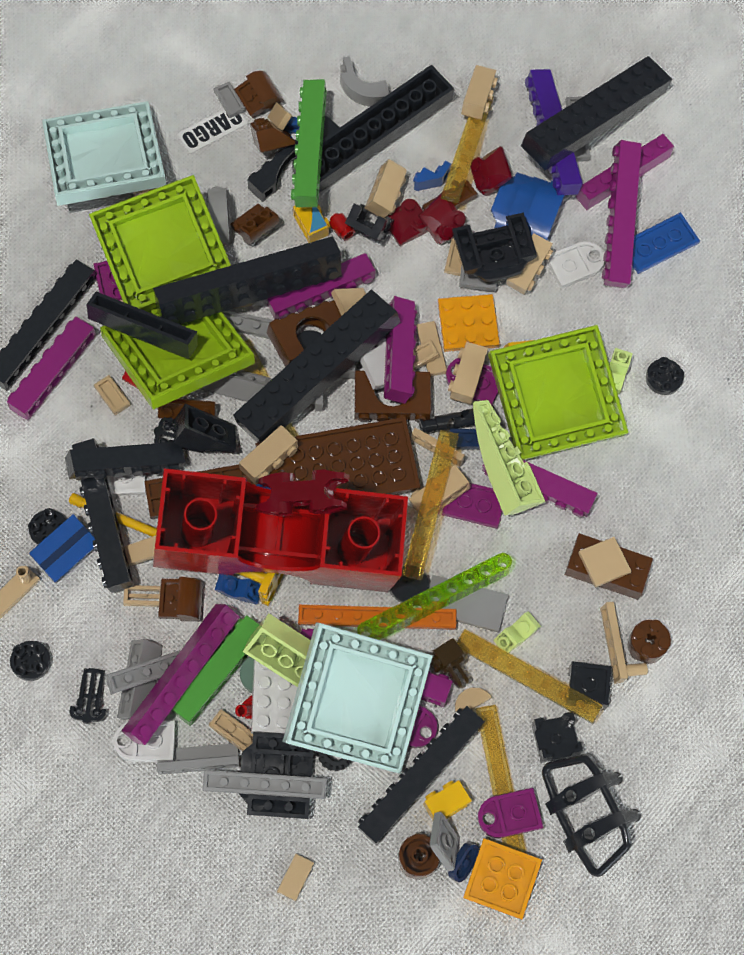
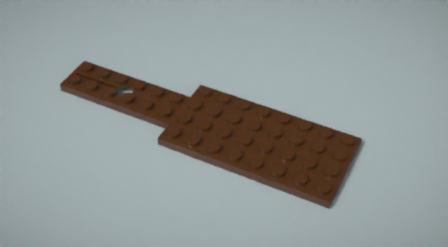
(372, 454)

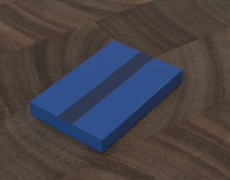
(63, 548)

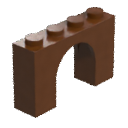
(283, 331)
(368, 407)

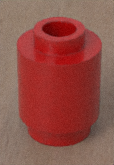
(337, 223)

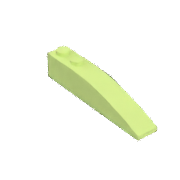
(507, 472)

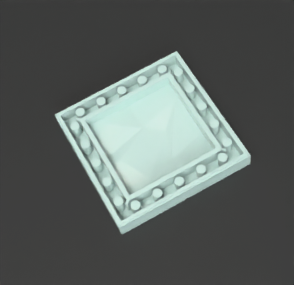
(103, 153)
(357, 698)

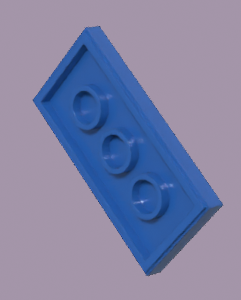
(662, 242)

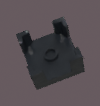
(357, 220)
(591, 681)
(556, 738)

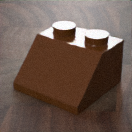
(268, 136)

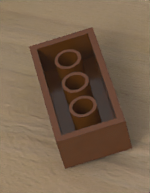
(628, 585)

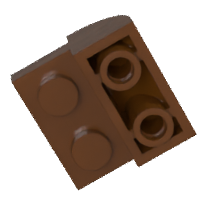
(258, 93)
(255, 223)
(180, 599)

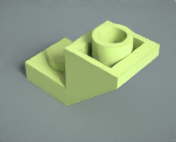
(619, 366)
(517, 633)

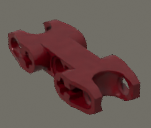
(314, 492)

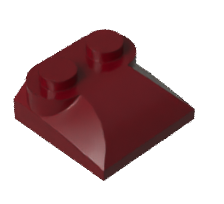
(491, 171)
(440, 218)
(406, 222)

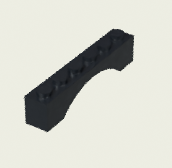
(264, 181)

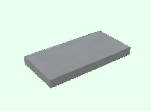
(479, 609)

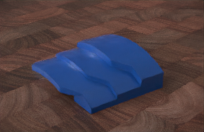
(531, 196)

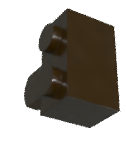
(447, 660)

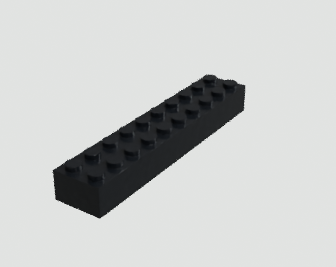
(596, 113)
(382, 124)
(249, 281)
(317, 367)

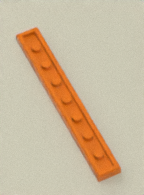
(354, 615)

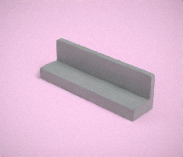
(238, 385)
(140, 651)
(200, 759)

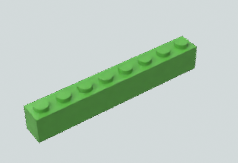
(309, 143)

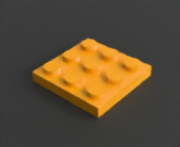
(468, 320)
(502, 878)

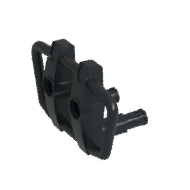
(617, 820)

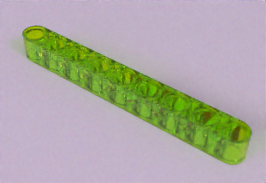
(439, 591)

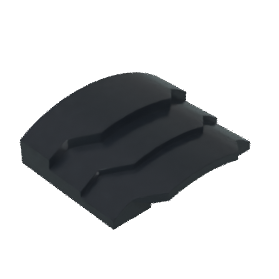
(496, 251)
(274, 757)

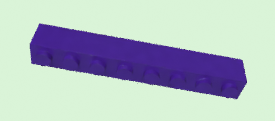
(545, 105)

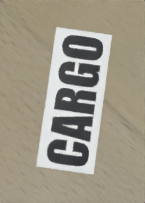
(210, 130)

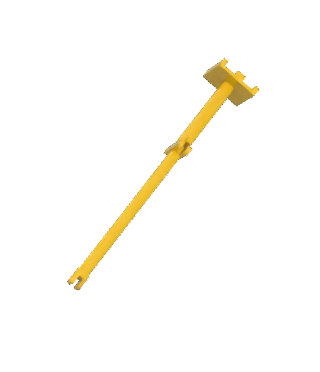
(268, 580)

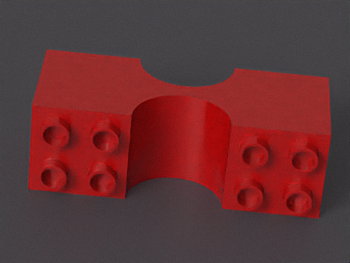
(214, 528)

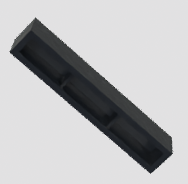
(142, 325)
(123, 460)

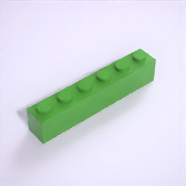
(216, 672)

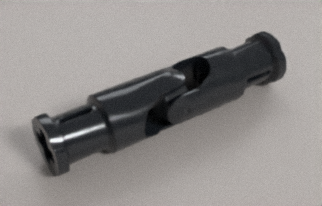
(439, 422)

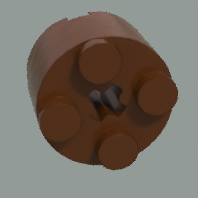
(645, 651)
(413, 867)

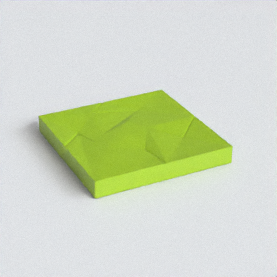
(158, 240)
(167, 376)
(558, 393)

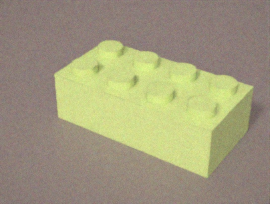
(278, 648)

